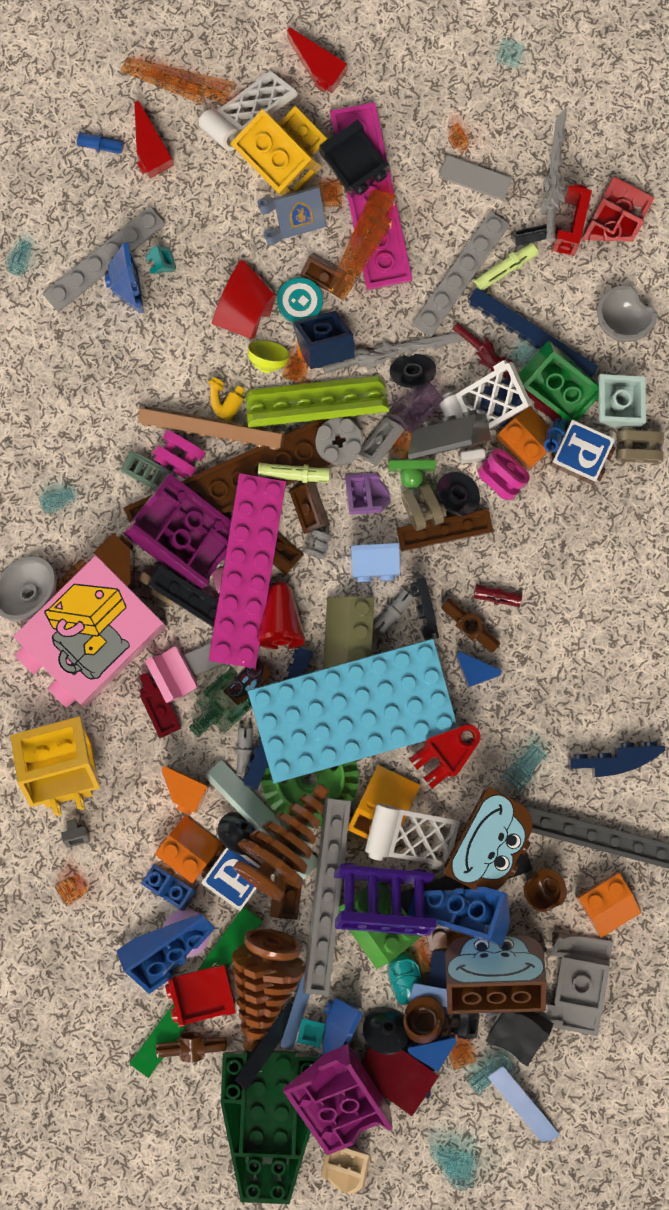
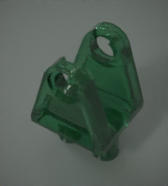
(213, 711)

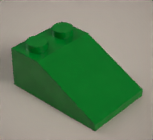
(559, 382)

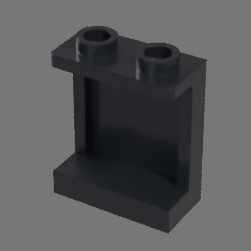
(354, 159)

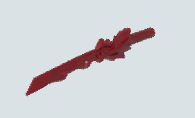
(490, 359)

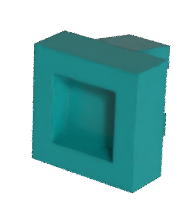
(162, 260)
(311, 1032)

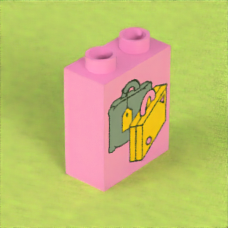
(87, 634)

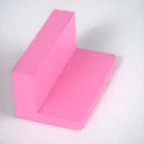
(172, 674)

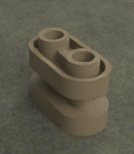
(630, 436)
(427, 496)

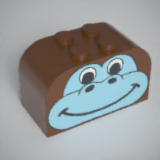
(490, 842)
(495, 977)

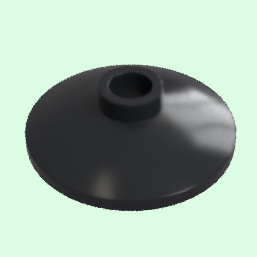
(412, 371)
(462, 487)
(233, 829)
(380, 1039)

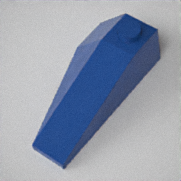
(124, 278)

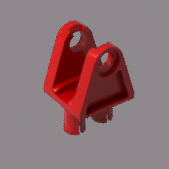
(449, 751)

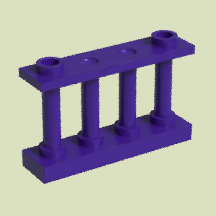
(375, 921)

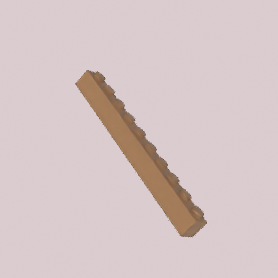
(210, 426)

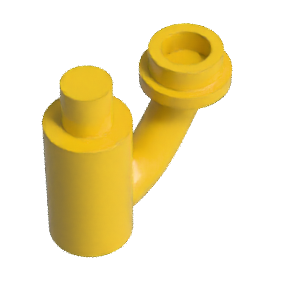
(231, 404)

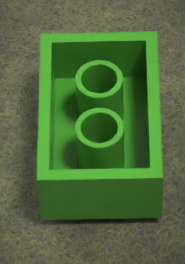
(379, 946)

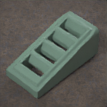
(143, 460)

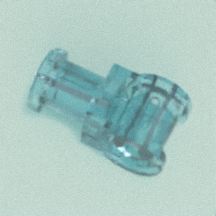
(522, 769)
(480, 1080)

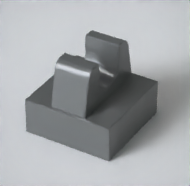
(75, 834)

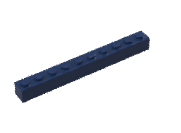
(523, 328)
(259, 763)

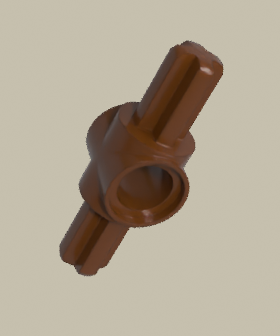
(461, 616)
(191, 1047)

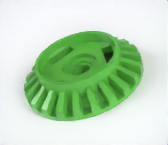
(340, 783)

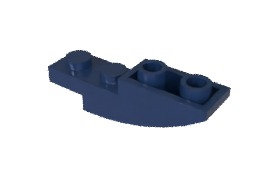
(626, 759)

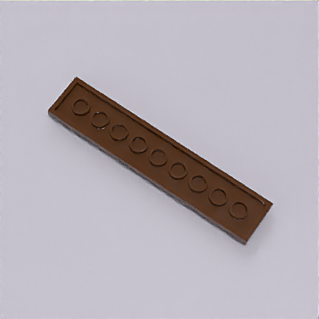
(220, 482)

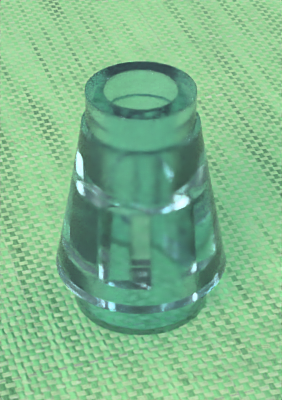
(18, 260)
(55, 500)

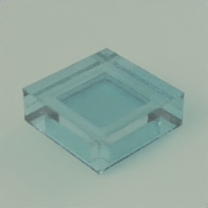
(510, 54)
(523, 353)

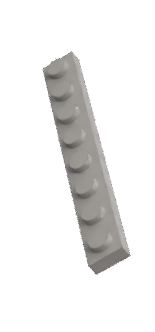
(326, 897)

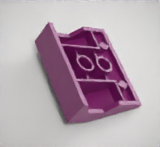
(181, 532)
(338, 1100)

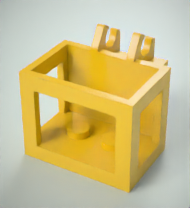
(281, 148)
(55, 764)

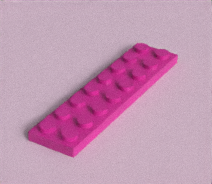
(390, 261)
(247, 570)

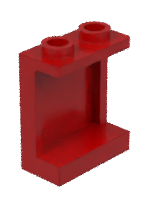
(569, 242)
(201, 995)

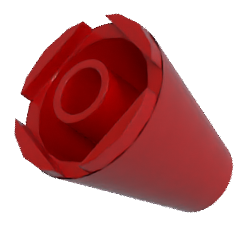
(280, 619)

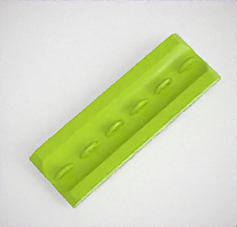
(316, 401)

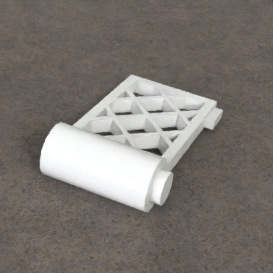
(226, 127)
(457, 403)
(387, 830)

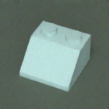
(622, 400)

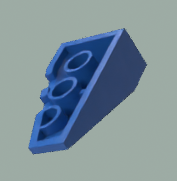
(469, 912)
(156, 954)
(340, 1023)

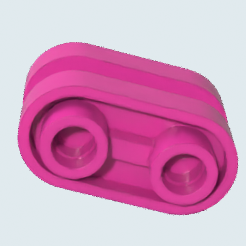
(181, 467)
(503, 474)

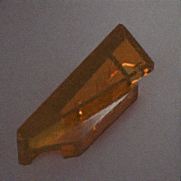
(179, 81)
(364, 242)

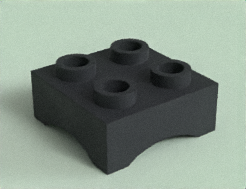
(520, 1034)

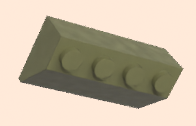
(348, 629)

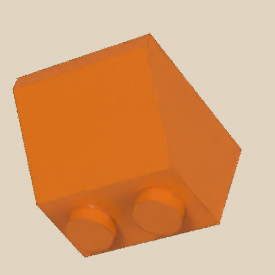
(525, 438)
(184, 790)
(188, 849)
(608, 904)

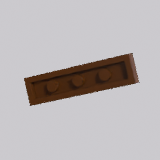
(451, 530)

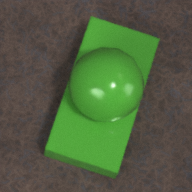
(412, 470)

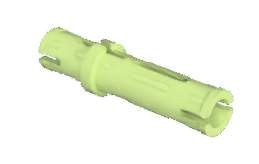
(511, 263)
(298, 473)

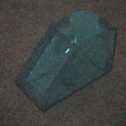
(456, 1166)

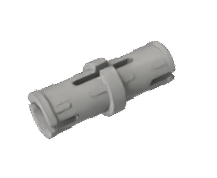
(393, 612)
(244, 750)

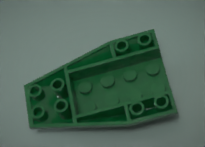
(263, 1126)

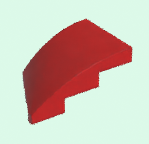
(613, 214)
(244, 302)

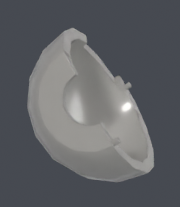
(624, 315)

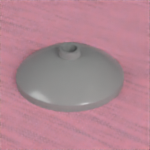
(26, 588)

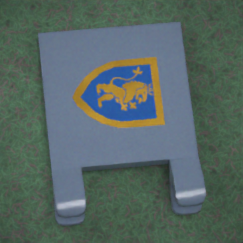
(295, 213)

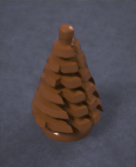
(276, 856)
(264, 976)

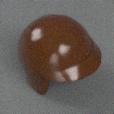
(545, 890)
(423, 1019)

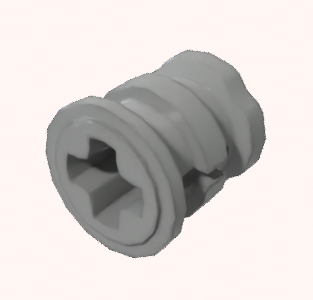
(317, 544)

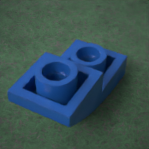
(168, 887)

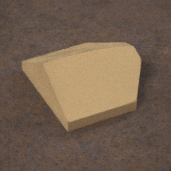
(346, 1169)

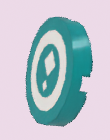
(299, 299)

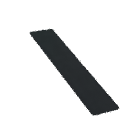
(264, 1049)

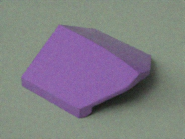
(366, 493)

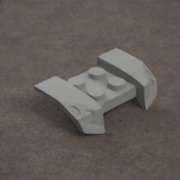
(580, 983)

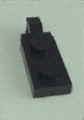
(424, 609)

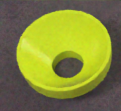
(267, 355)

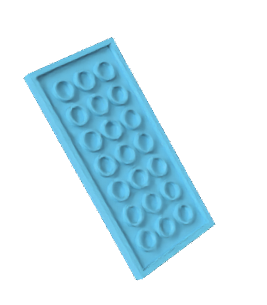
(352, 710)

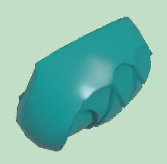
(402, 975)

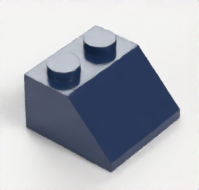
(324, 339)

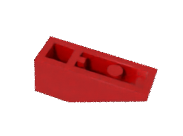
(320, 64)
(150, 149)

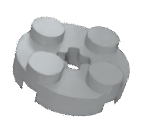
(332, 453)

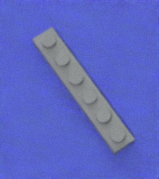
(96, 264)
(460, 274)

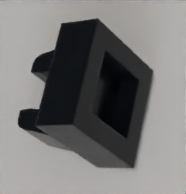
(467, 1025)

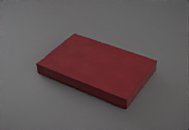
(400, 1078)

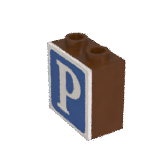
(583, 453)
(225, 881)

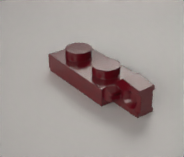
(159, 711)

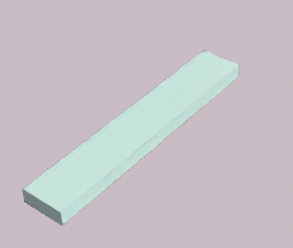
(247, 803)

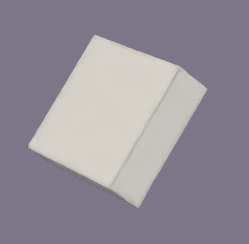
(472, 456)

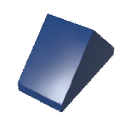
(475, 671)
(435, 1052)

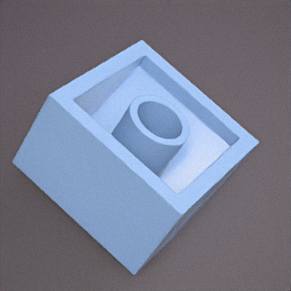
(375, 562)

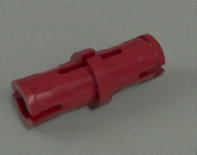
(497, 595)

